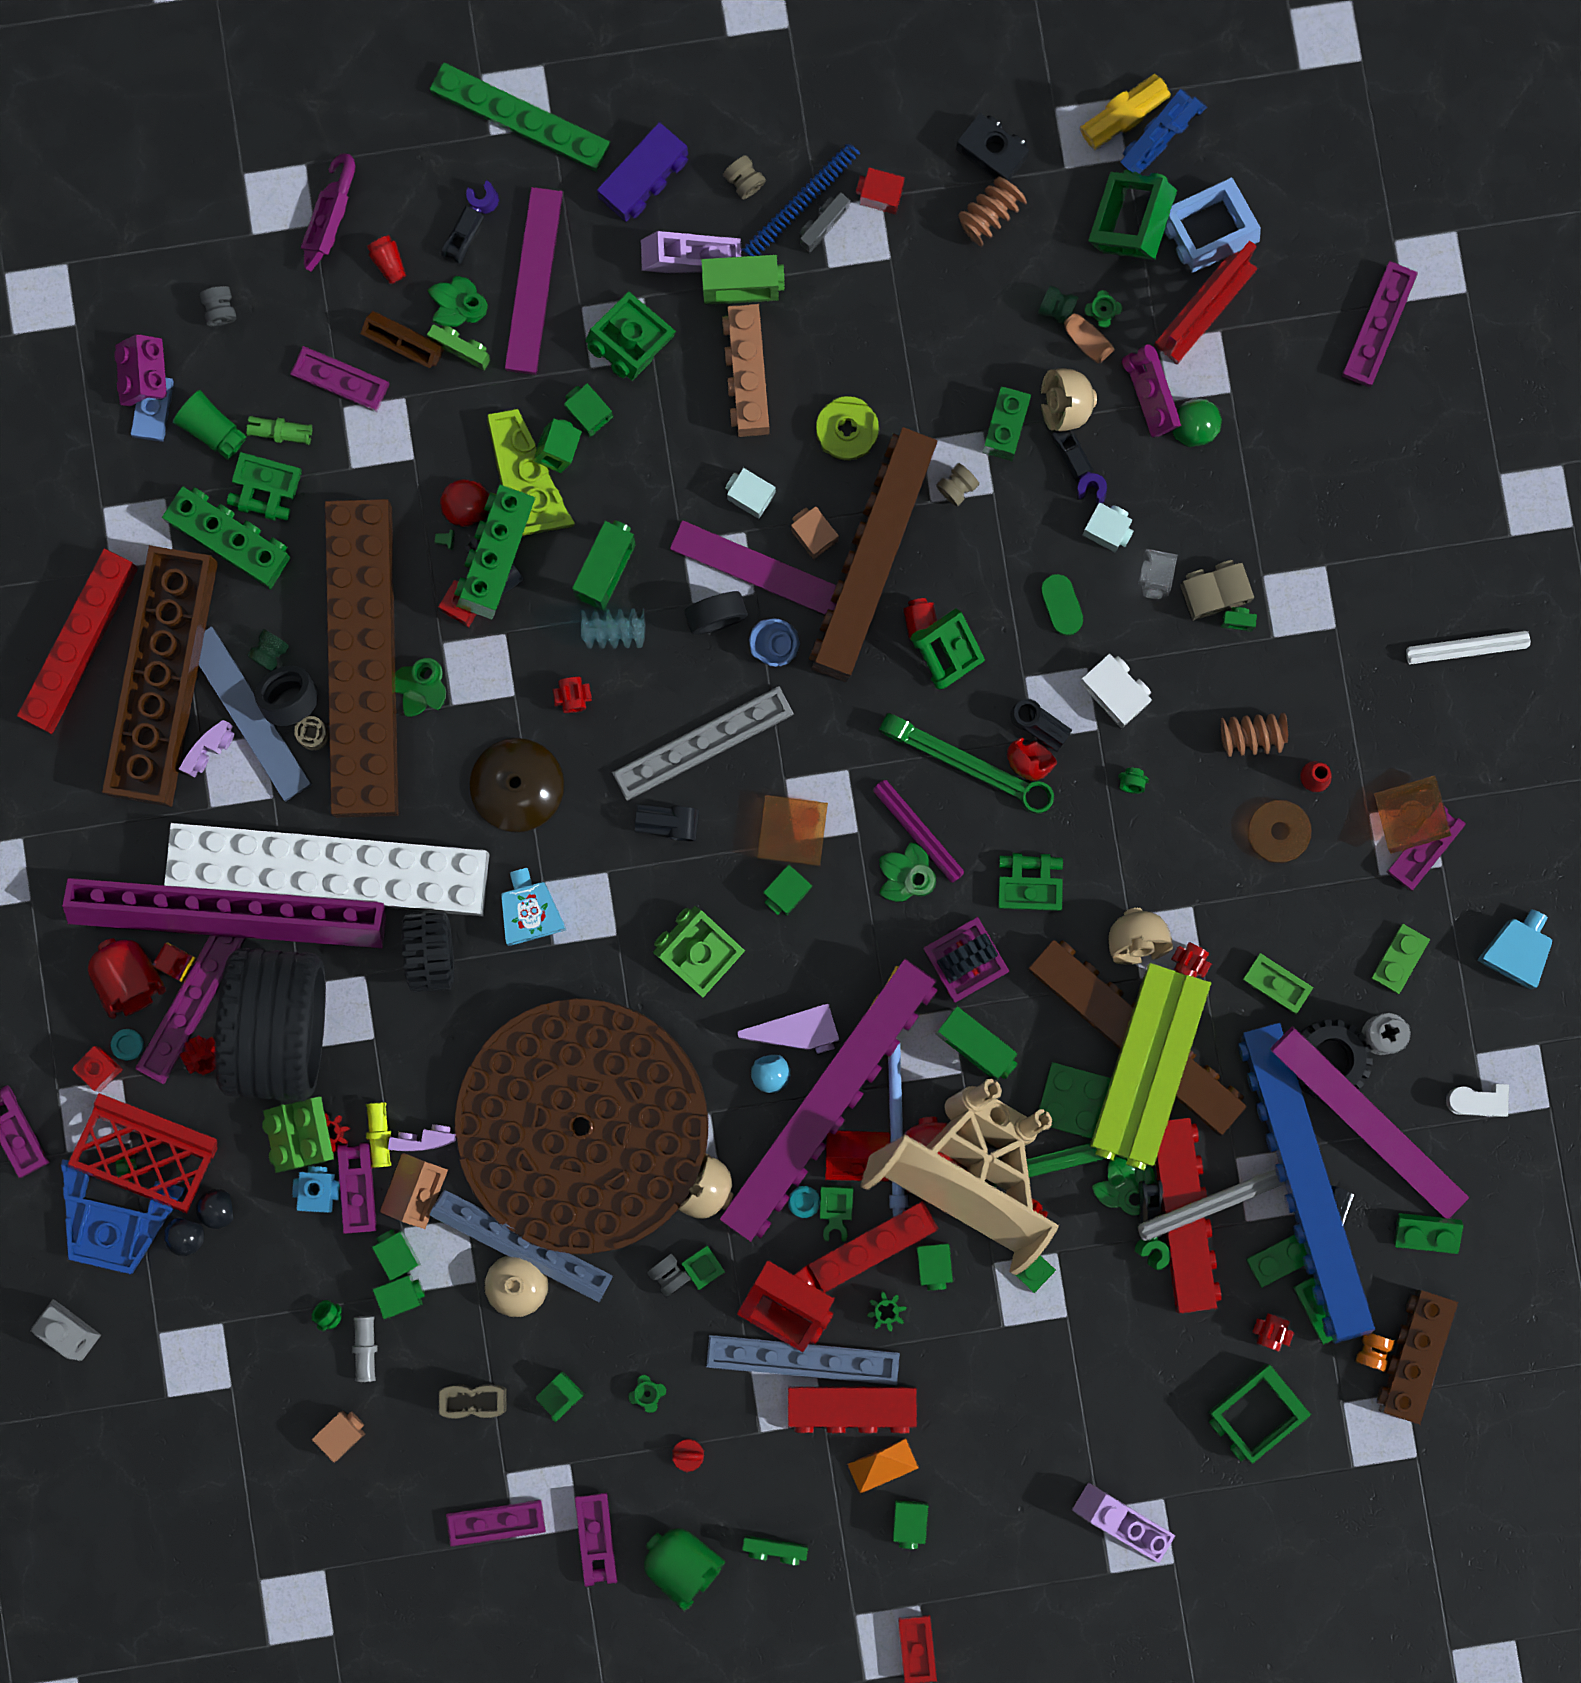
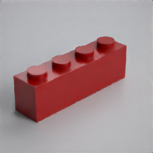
(873, 1246)
(851, 1407)

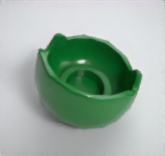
(1199, 422)

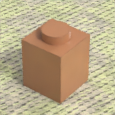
(813, 531)
(339, 1435)

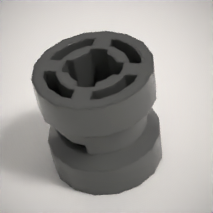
(217, 306)
(674, 1280)

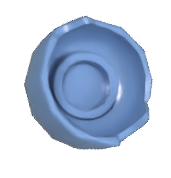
(774, 642)

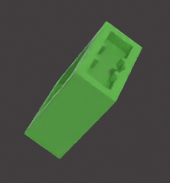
(742, 279)

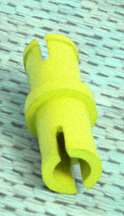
(378, 1134)

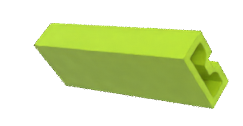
(1150, 1066)

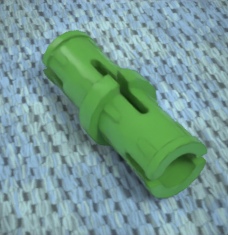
(279, 430)

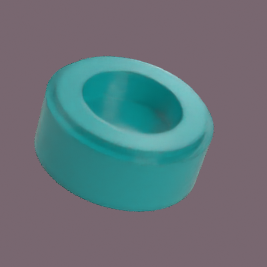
(127, 1044)
(804, 1202)

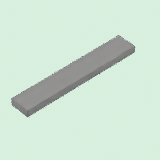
(703, 743)

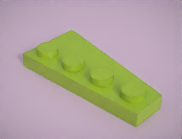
(514, 458)

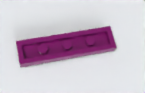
(1379, 324)

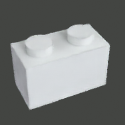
(1116, 690)

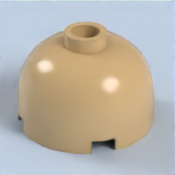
(1068, 399)
(1139, 935)
(710, 1190)
(515, 1287)

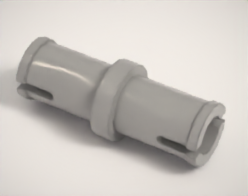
(364, 1349)

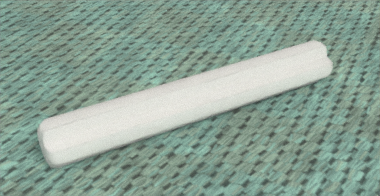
(1468, 647)

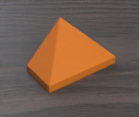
(882, 1466)

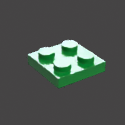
(1074, 1099)

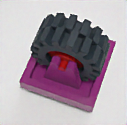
(966, 960)

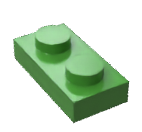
(471, 352)
(1400, 959)
(1277, 983)

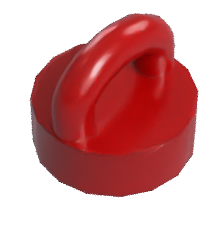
(688, 1455)

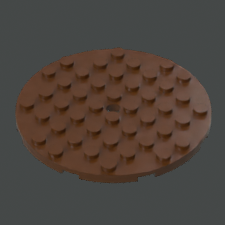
(641, 1140)

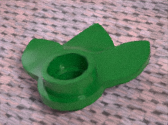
(455, 302)
(420, 691)
(903, 870)
(1121, 1184)

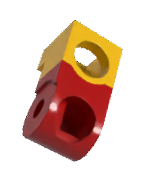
(174, 961)

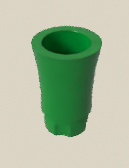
(209, 425)

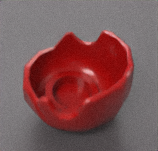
(464, 502)
(1030, 760)

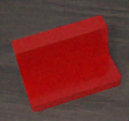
(849, 1153)

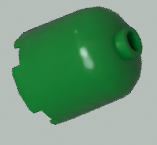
(681, 1565)

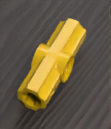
(1125, 111)

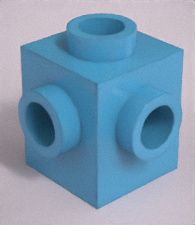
(304, 1190)

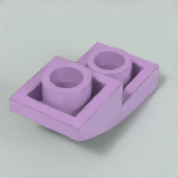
(215, 740)
(431, 1139)

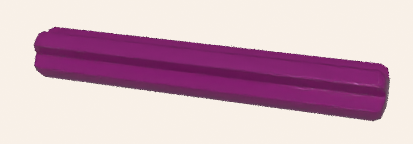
(918, 831)

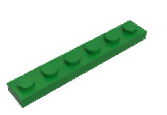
(520, 117)

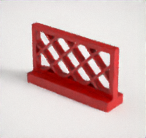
(1207, 304)
(149, 1126)

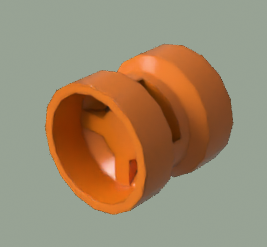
(1372, 1358)

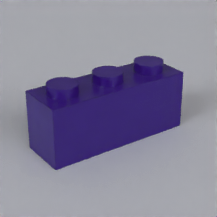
(643, 172)

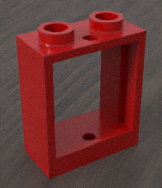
(794, 1295)

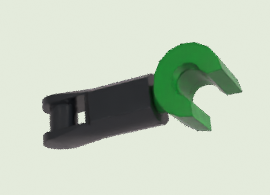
(1161, 1253)

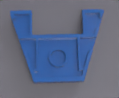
(1160, 130)
(109, 1233)

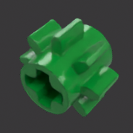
(887, 1320)

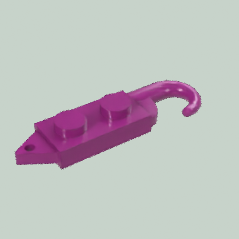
(328, 213)

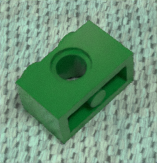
(1006, 423)

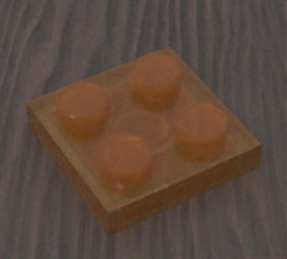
(1412, 814)
(792, 830)

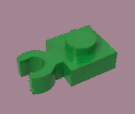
(836, 1206)

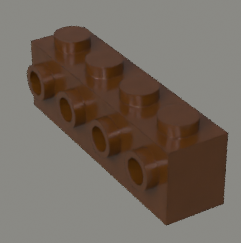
(1417, 1356)

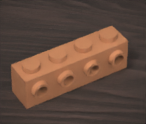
(748, 377)

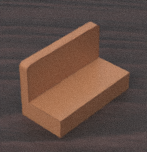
(413, 1191)

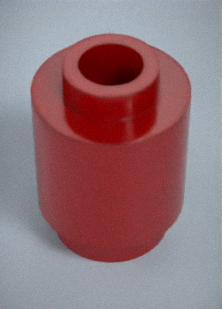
(919, 615)

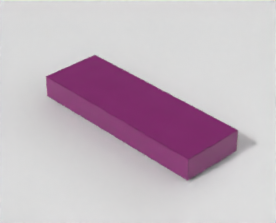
(339, 378)
(496, 1523)

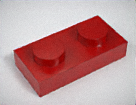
(917, 1649)

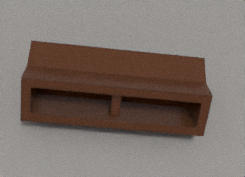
(404, 334)

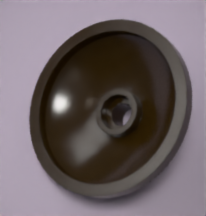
(520, 807)

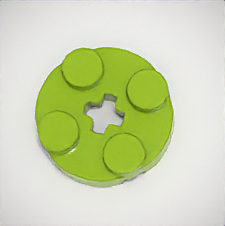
(858, 442)

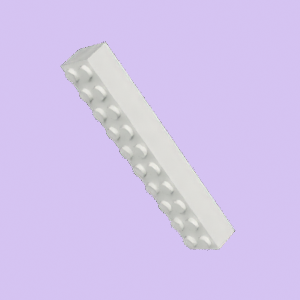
(328, 868)

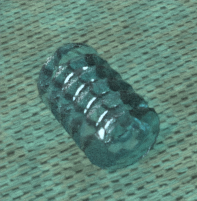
(613, 628)

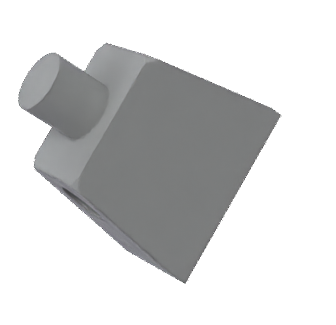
(65, 1331)

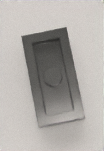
(831, 212)

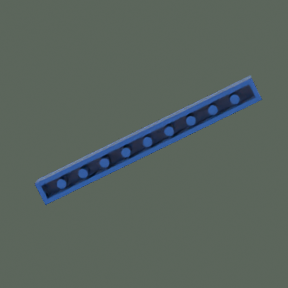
(1307, 1187)

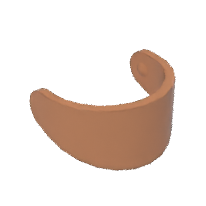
(1088, 338)

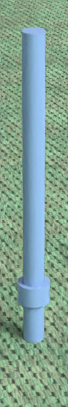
(898, 1199)

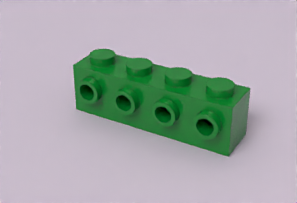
(226, 537)
(495, 551)

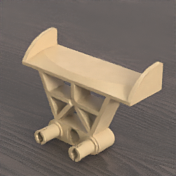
(965, 1194)

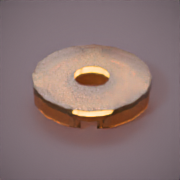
(1298, 831)

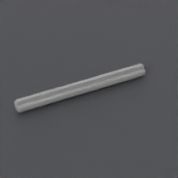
(1209, 1205)

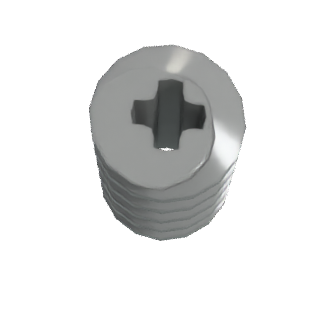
(1398, 1033)

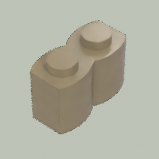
(1216, 590)
(462, 1400)

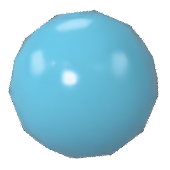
(771, 1073)

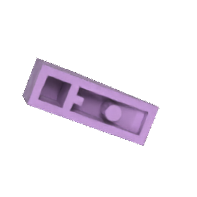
(683, 252)
(801, 1030)

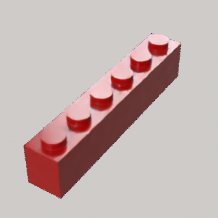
(78, 641)
(1189, 1249)

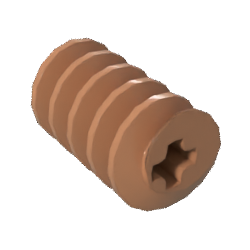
(990, 208)
(1254, 734)

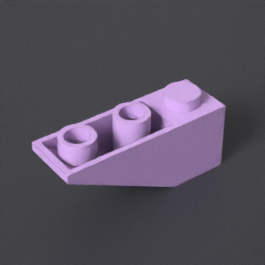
(1123, 1522)

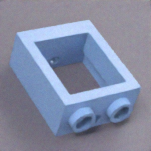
(1223, 247)

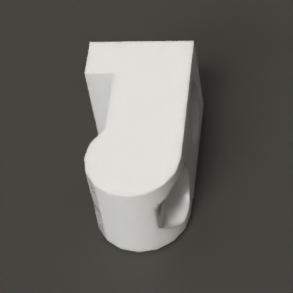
(1467, 1102)

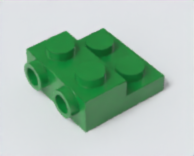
(629, 336)

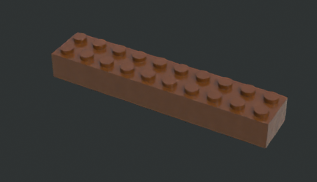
(361, 658)

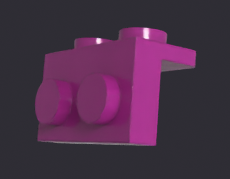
(140, 369)

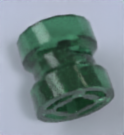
(1065, 306)
(268, 649)

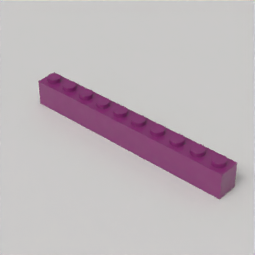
(224, 913)
(828, 1099)

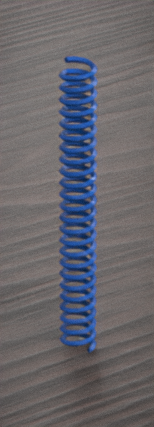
(798, 197)

